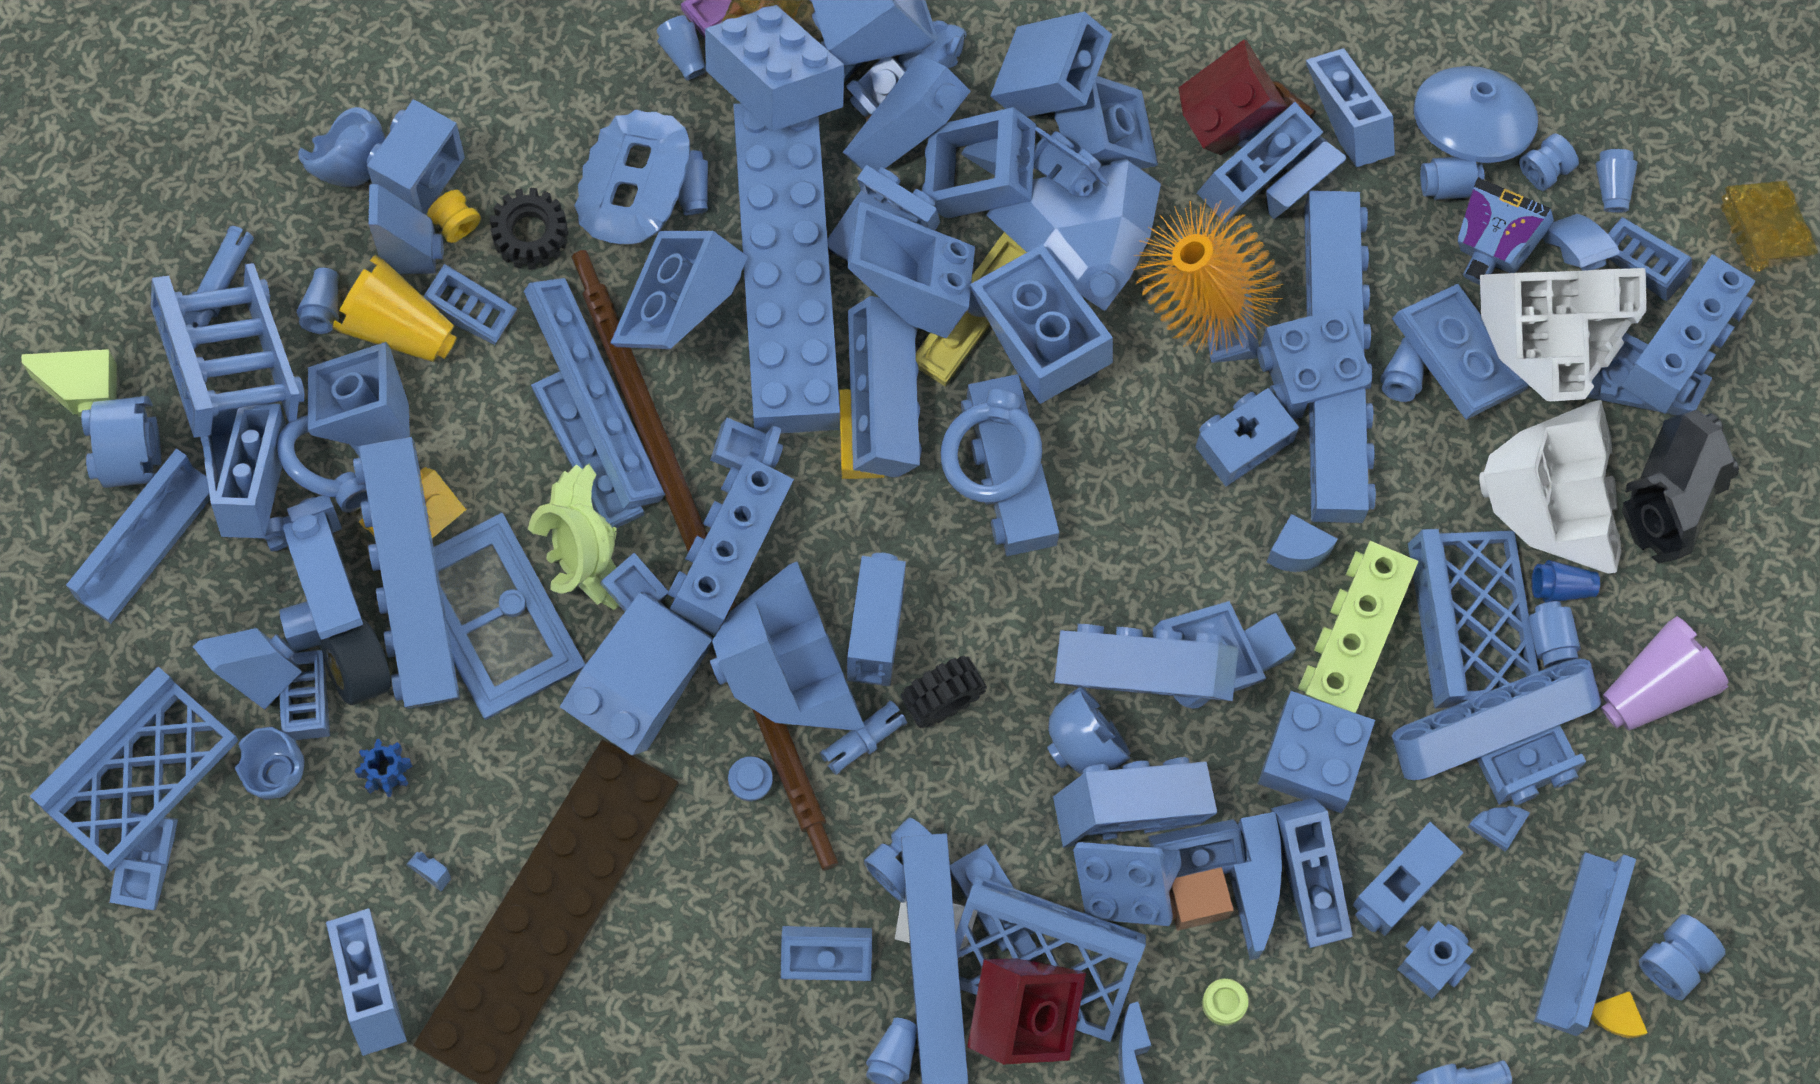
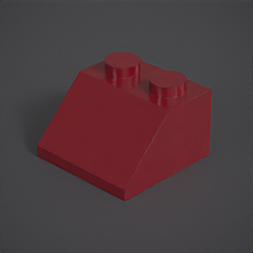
(1230, 99)
(1025, 1011)

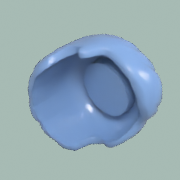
(344, 150)

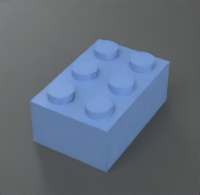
(774, 67)

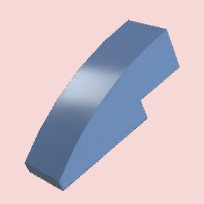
(1258, 879)

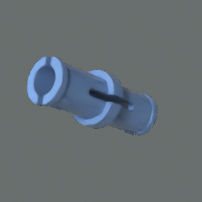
(863, 740)

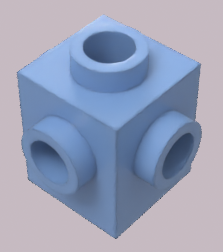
(1428, 970)

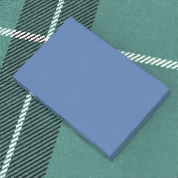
(1458, 351)

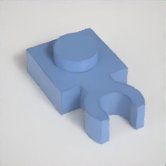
(311, 506)

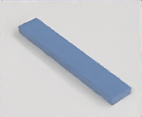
(594, 393)
(934, 959)

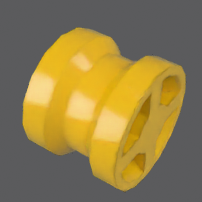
(453, 216)

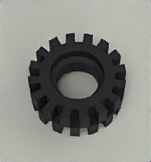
(524, 206)
(943, 691)

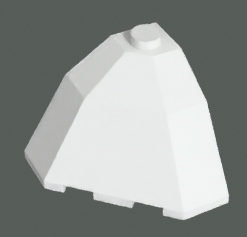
(1561, 324)
(1555, 488)

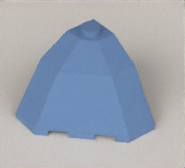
(1088, 235)
(783, 659)

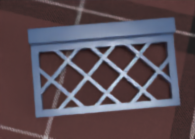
(1438, 612)
(112, 740)
(1060, 923)

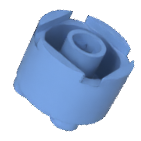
(122, 441)

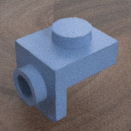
(738, 441)

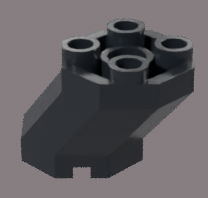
(1679, 485)

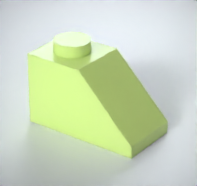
(75, 376)

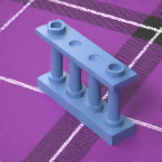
(192, 372)

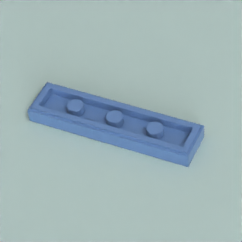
(579, 449)

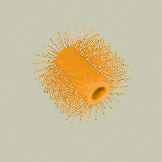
(1208, 276)

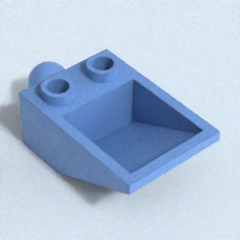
(913, 269)

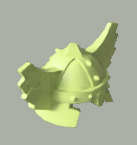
(579, 536)

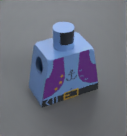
(1500, 229)

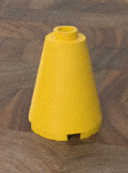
(392, 311)

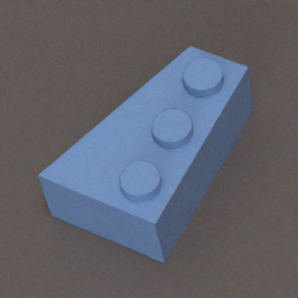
(243, 468)
(1134, 799)

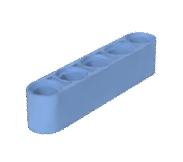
(1496, 719)

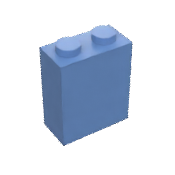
(1051, 64)

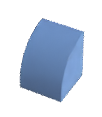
(1300, 546)
(299, 627)

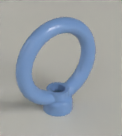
(1004, 409)
(343, 488)

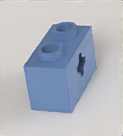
(1234, 455)

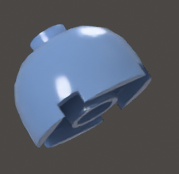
(1084, 735)

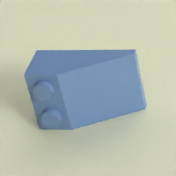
(678, 288)
(1043, 323)
(637, 675)

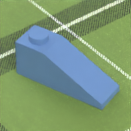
(1353, 108)
(908, 114)
(1259, 161)
(403, 233)
(322, 575)
(1313, 871)
(365, 982)

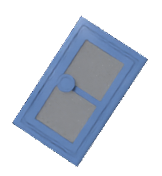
(501, 618)

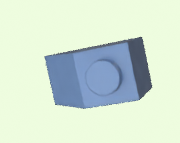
(251, 663)

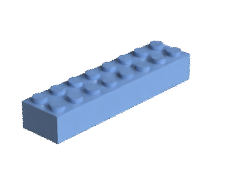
(786, 276)

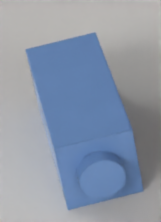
(1406, 880)

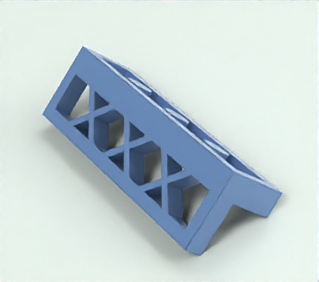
(141, 538)
(1584, 943)

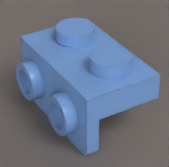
(1529, 764)

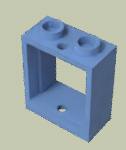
(1013, 163)
(876, 619)

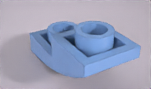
(1581, 242)

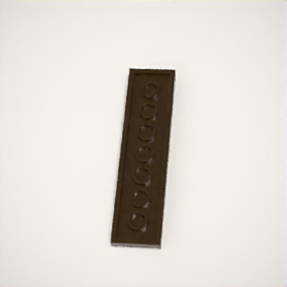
(546, 915)

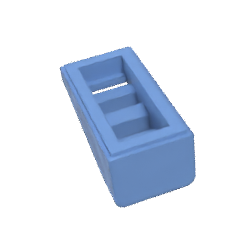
(1669, 256)
(461, 318)
(310, 727)

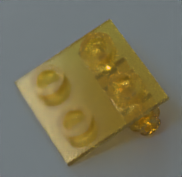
(1769, 223)

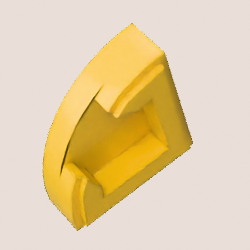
(1619, 1016)

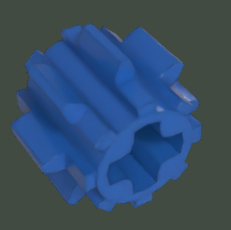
(372, 764)

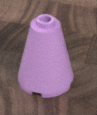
(1664, 678)

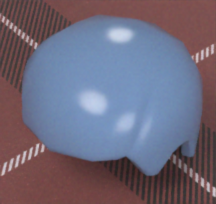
(267, 748)

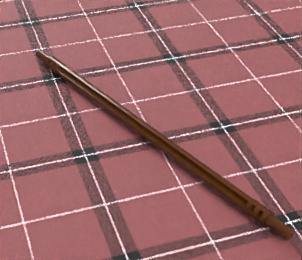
(690, 526)

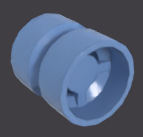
(886, 867)
(1685, 953)

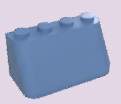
(873, 28)

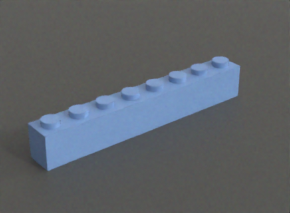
(1341, 422)

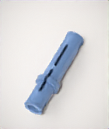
(220, 273)

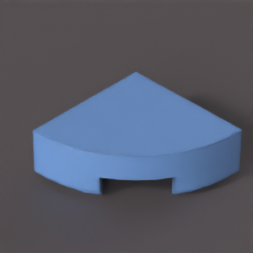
(1499, 824)
(430, 870)

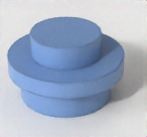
(750, 778)

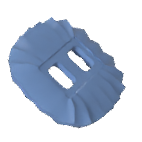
(657, 182)

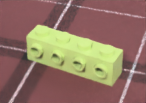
(1360, 627)

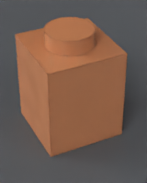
(1200, 899)

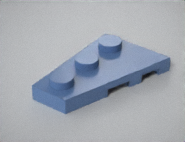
(1610, 379)

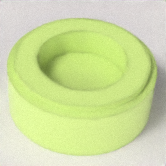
(1225, 1002)

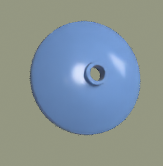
(1475, 114)

